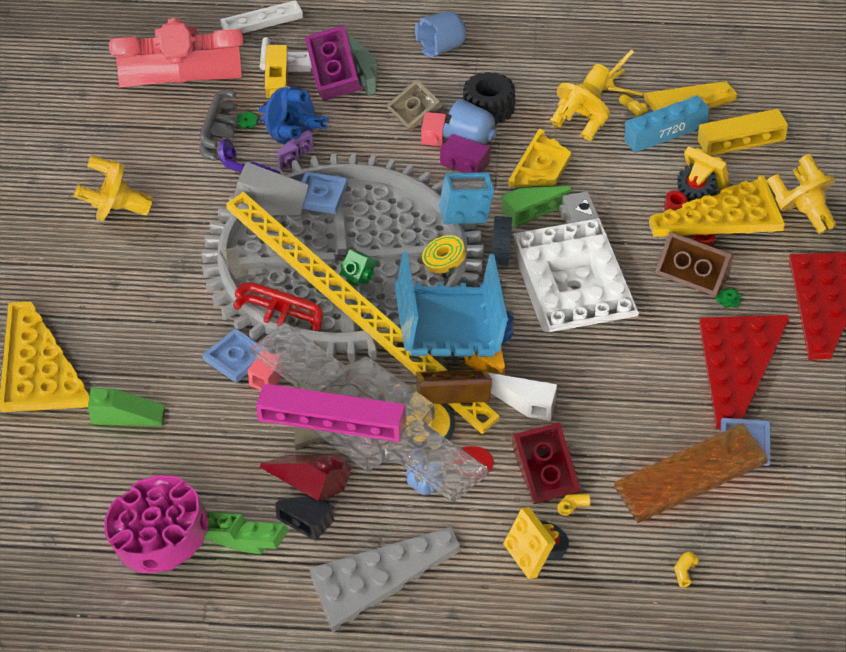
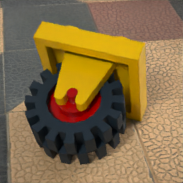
(702, 174)

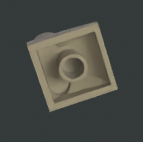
(412, 104)

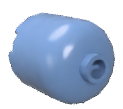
(440, 33)
(470, 123)

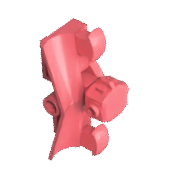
(177, 56)

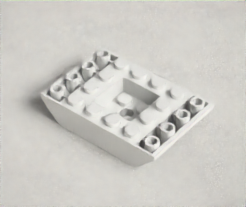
(568, 257)

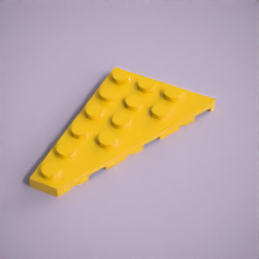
(736, 209)
(34, 366)

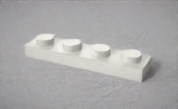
(263, 17)

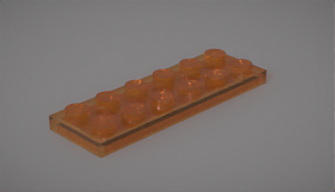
(690, 472)

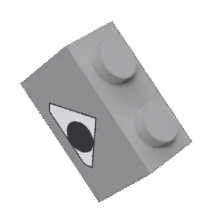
(577, 208)

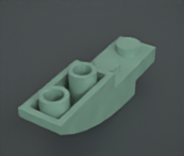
(365, 65)

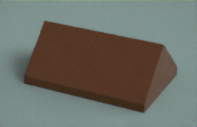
(694, 264)
(454, 386)

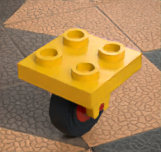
(534, 542)

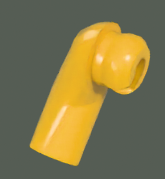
(633, 105)
(571, 502)
(682, 566)

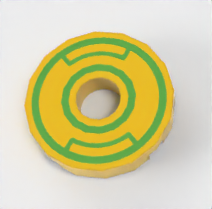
(446, 244)

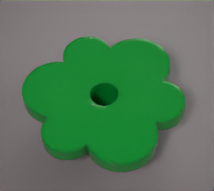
(247, 120)
(729, 298)

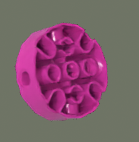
(156, 524)

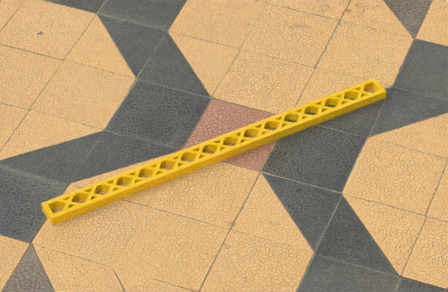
(348, 292)

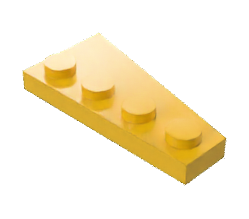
(712, 94)

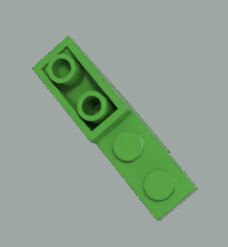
(243, 535)

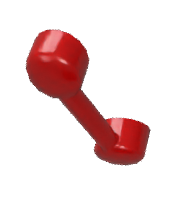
(674, 201)

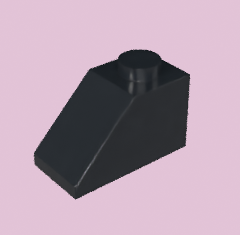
(305, 515)

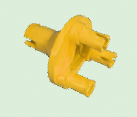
(585, 100)
(114, 191)
(808, 196)

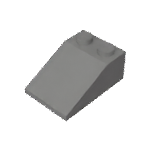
(271, 191)

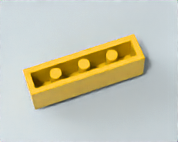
(742, 132)

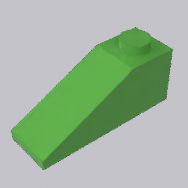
(532, 202)
(118, 407)

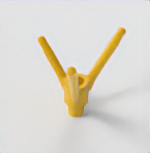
(610, 84)

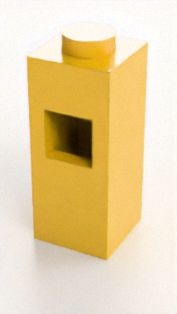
(276, 68)

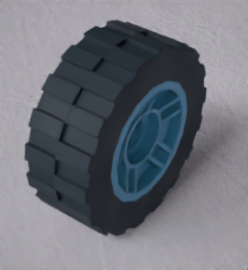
(502, 239)

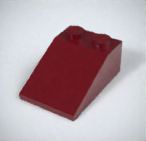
(545, 463)
(312, 474)

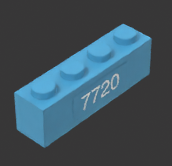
(665, 123)

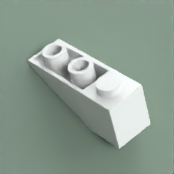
(527, 396)

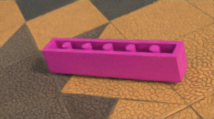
(331, 412)

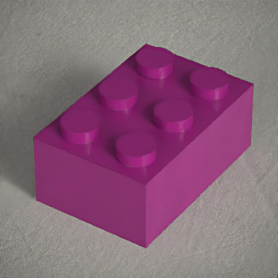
(333, 63)

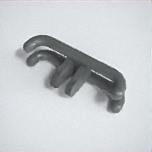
(217, 123)

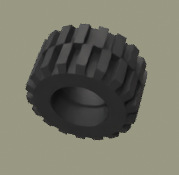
(491, 93)

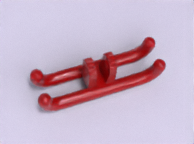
(280, 302)

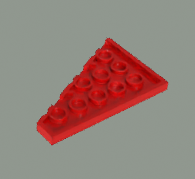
(821, 300)
(737, 359)

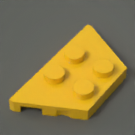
(541, 163)

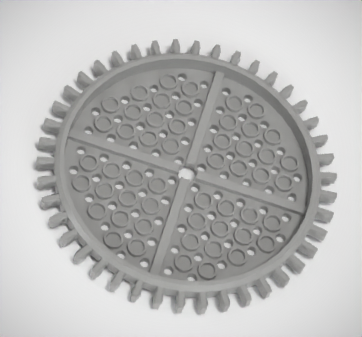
(371, 213)

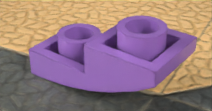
(294, 149)

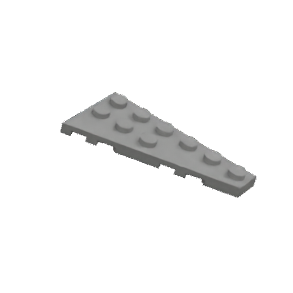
(372, 576)

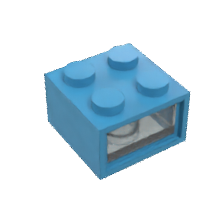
(466, 198)

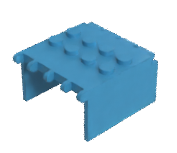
(451, 317)

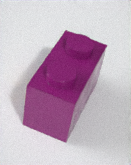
(464, 155)

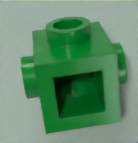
(358, 267)

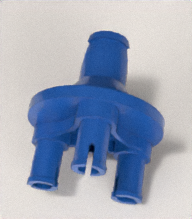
(290, 114)

